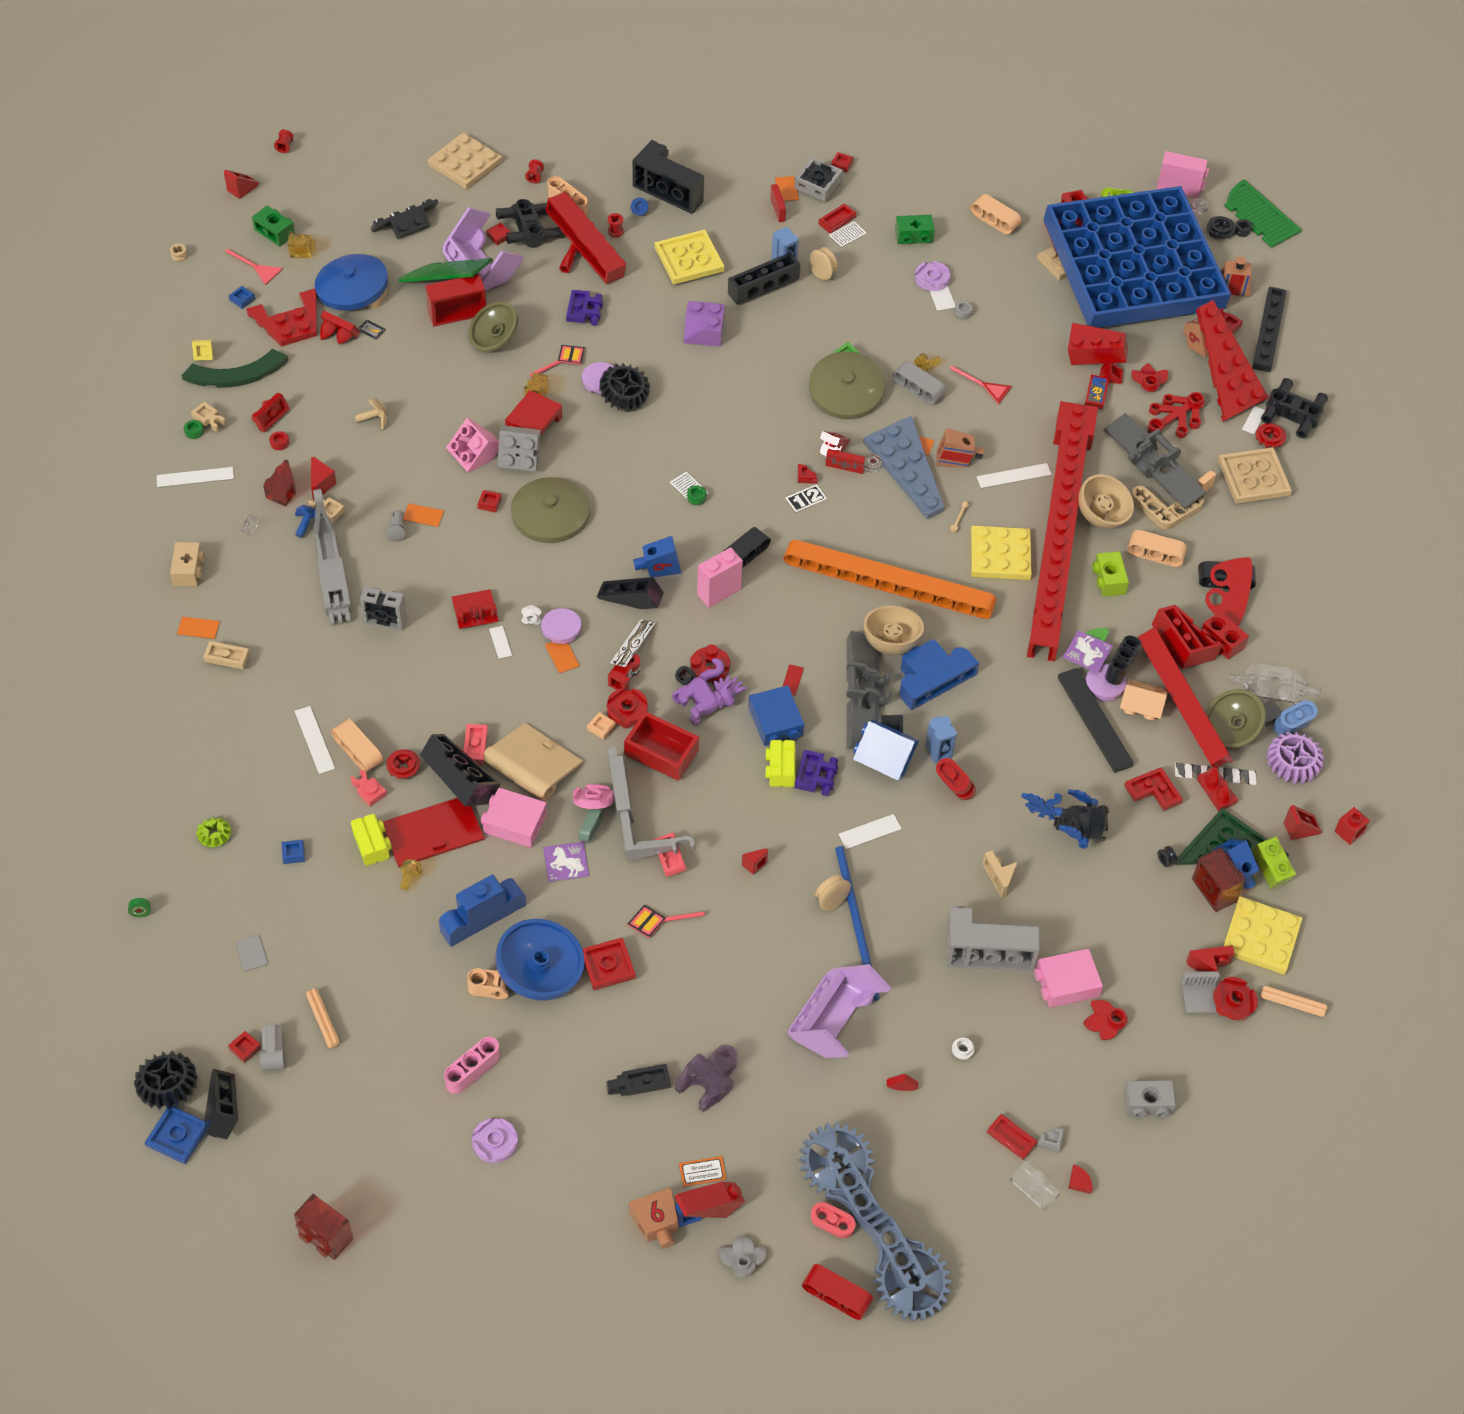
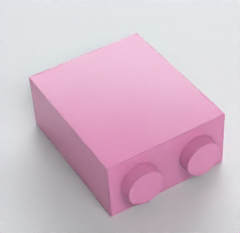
(1183, 172)
(719, 577)
(514, 817)
(1068, 978)

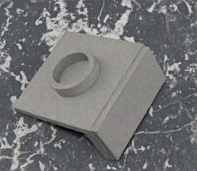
(1198, 991)

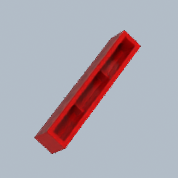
(586, 237)

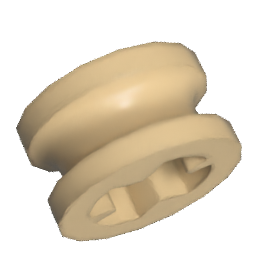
(178, 252)

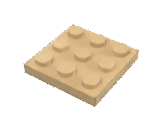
(464, 160)
(1254, 475)

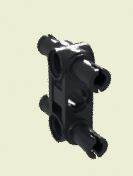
(528, 223)
(1294, 408)

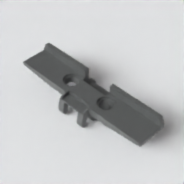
(1150, 463)
(863, 686)

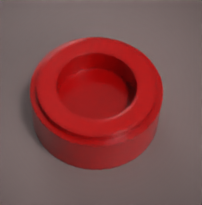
(279, 440)

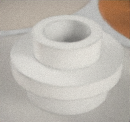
(963, 1043)

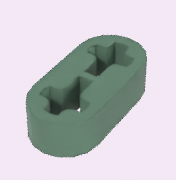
(591, 824)

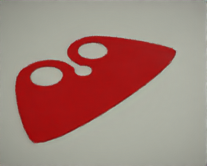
(1239, 583)

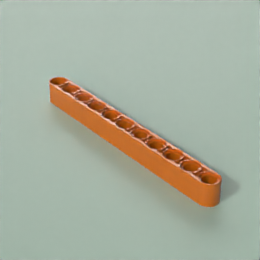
(890, 579)

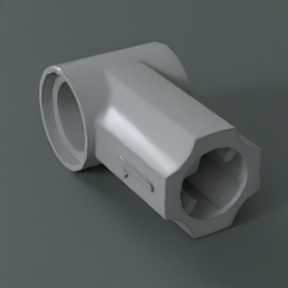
(272, 1053)

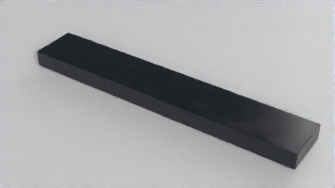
(1269, 329)
(1095, 720)

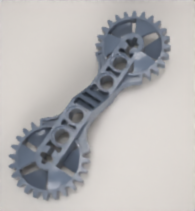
(875, 1222)

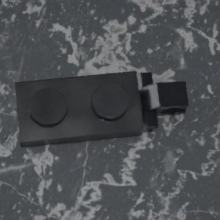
(640, 1081)

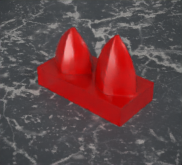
(332, 322)
(270, 412)
(1217, 789)

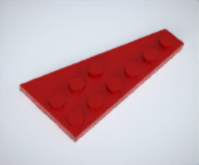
(1229, 368)

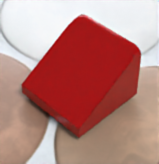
(1112, 372)
(755, 860)

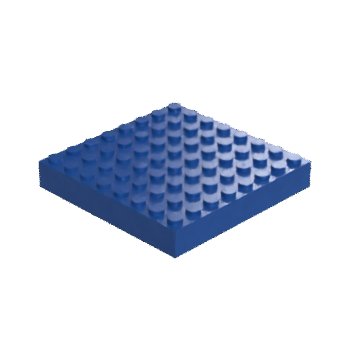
(1135, 257)

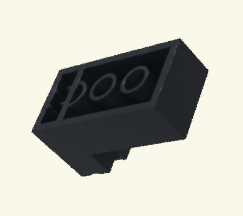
(667, 179)

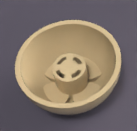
(1105, 501)
(893, 629)

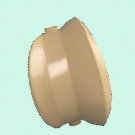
(823, 263)
(832, 892)

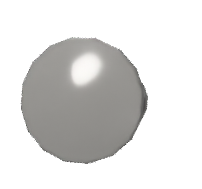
(396, 528)

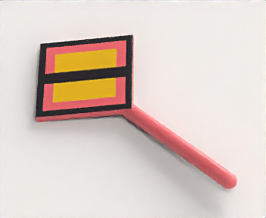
(567, 354)
(648, 921)

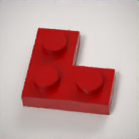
(1155, 784)

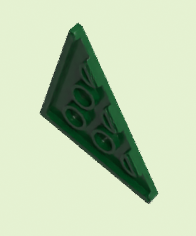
(1218, 831)

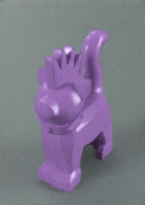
(704, 697)

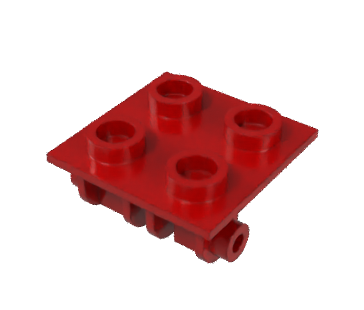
(475, 609)

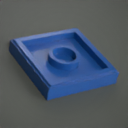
(176, 1134)

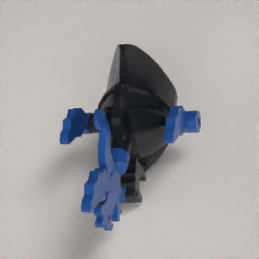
(1076, 821)

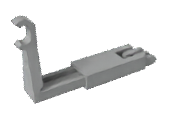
(330, 564)
(625, 813)

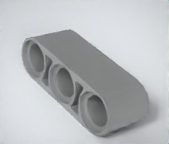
(919, 382)

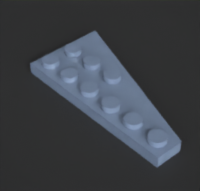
(907, 464)

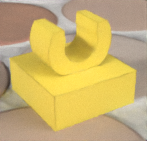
(202, 350)

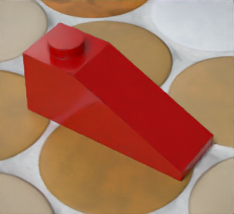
(711, 1201)

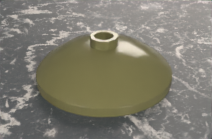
(493, 326)
(1232, 708)

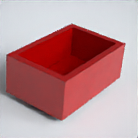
(455, 299)
(661, 745)

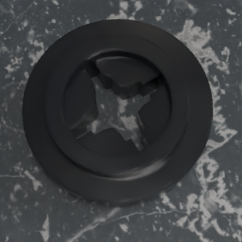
(1227, 225)

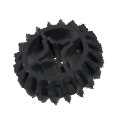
(635, 390)
(170, 1085)

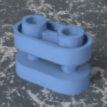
(1295, 718)

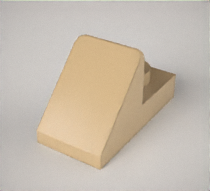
(999, 875)

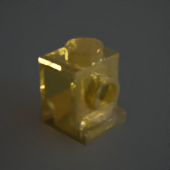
(300, 245)
(537, 384)

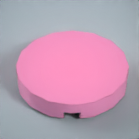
(593, 796)

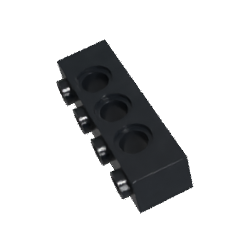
(763, 278)

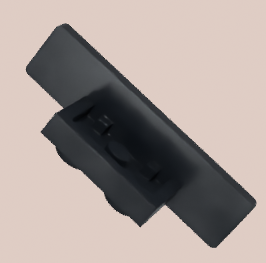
(408, 221)

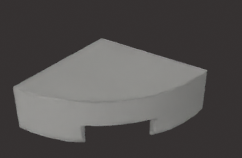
(1051, 1139)

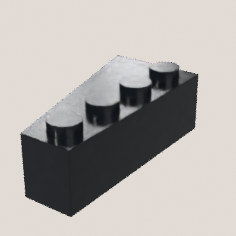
(459, 771)

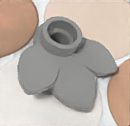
(742, 1253)

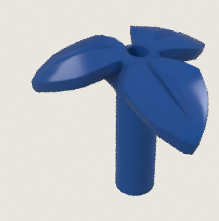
(308, 513)

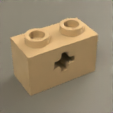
(186, 564)

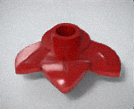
(1149, 378)
(1102, 1020)

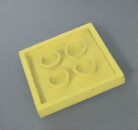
(689, 257)
(1000, 552)
(1263, 935)

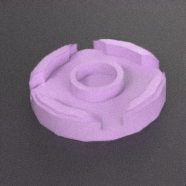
(932, 276)
(592, 374)
(561, 625)
(1101, 688)
(494, 1140)

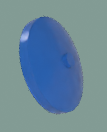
(351, 282)
(539, 959)

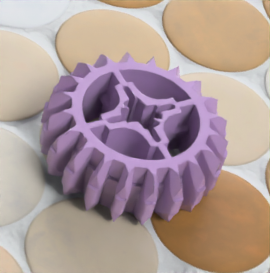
(1308, 759)

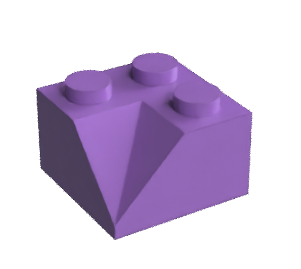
(704, 323)

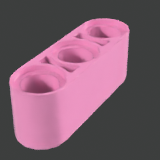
(470, 1074)

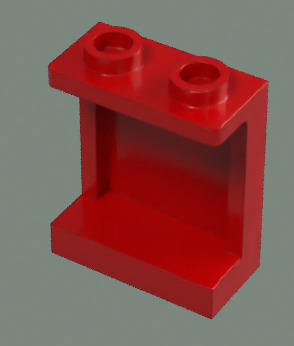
(534, 412)

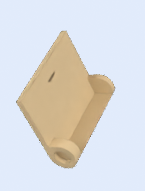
(531, 761)

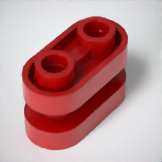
(955, 779)

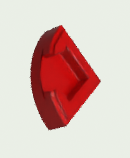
(806, 475)
(902, 1083)
(1080, 1180)

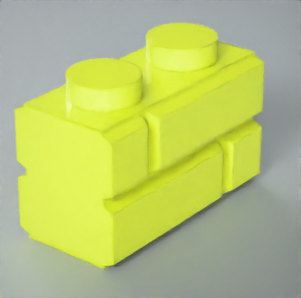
(782, 763)
(370, 839)

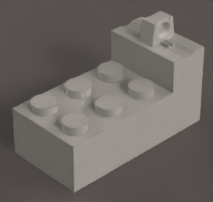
(989, 944)

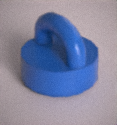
(639, 206)

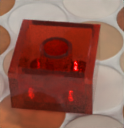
(1218, 879)
(323, 1227)

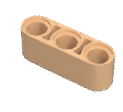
(557, 186)
(996, 214)
(1157, 548)
(357, 745)

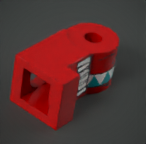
(620, 676)

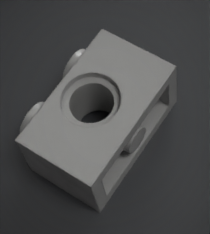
(1159, 1091)

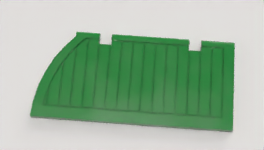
(1262, 214)
(447, 270)

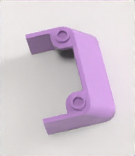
(466, 244)
(832, 1005)

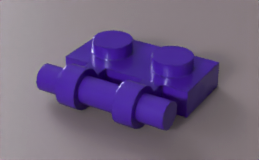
(578, 307)
(809, 772)

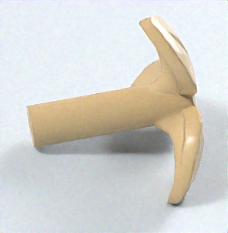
(379, 411)

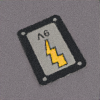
(371, 329)

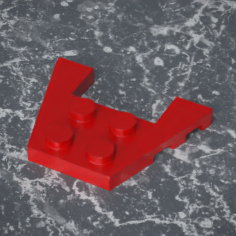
(289, 325)

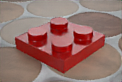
(608, 964)

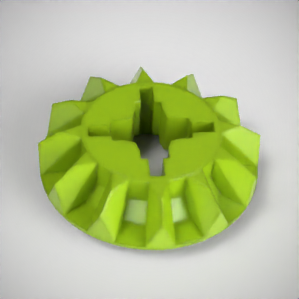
(217, 838)

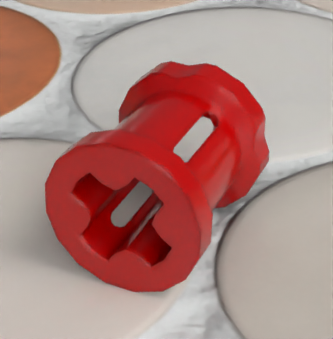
(285, 138)
(534, 171)
(615, 228)

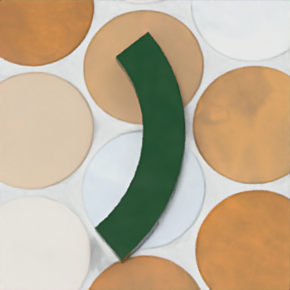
(235, 376)

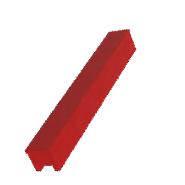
(1185, 698)

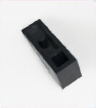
(636, 593)
(221, 1105)

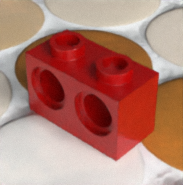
(1225, 631)

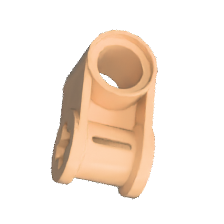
(489, 985)

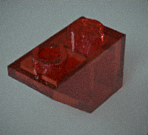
(281, 485)

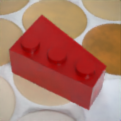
(1096, 345)
(1183, 638)

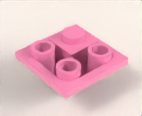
(473, 445)

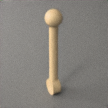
(954, 528)

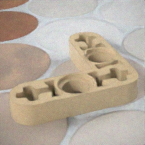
(1167, 513)

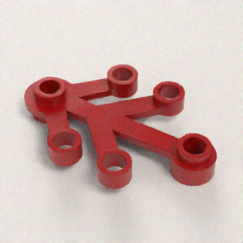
(1192, 402)

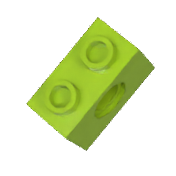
(1110, 574)
(1273, 862)

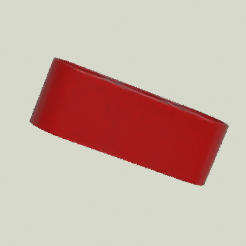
(837, 1291)

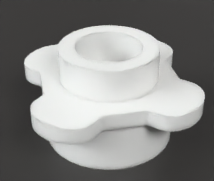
(531, 615)

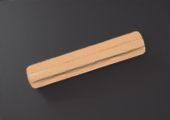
(1294, 1001)
(322, 1018)

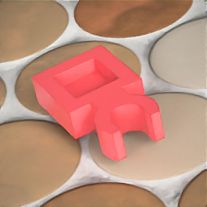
(368, 790)

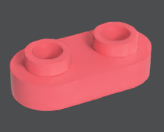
(834, 1218)

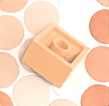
(1143, 699)

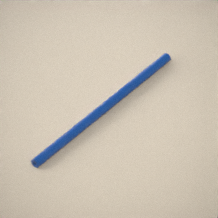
(865, 957)

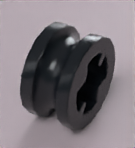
(1243, 227)
(682, 671)
(1167, 856)

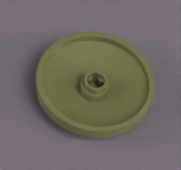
(846, 385)
(550, 510)

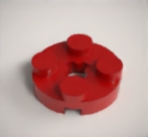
(705, 655)
(622, 697)
(1227, 1006)

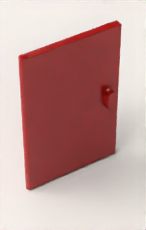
(432, 828)

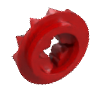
(1265, 430)
(403, 756)

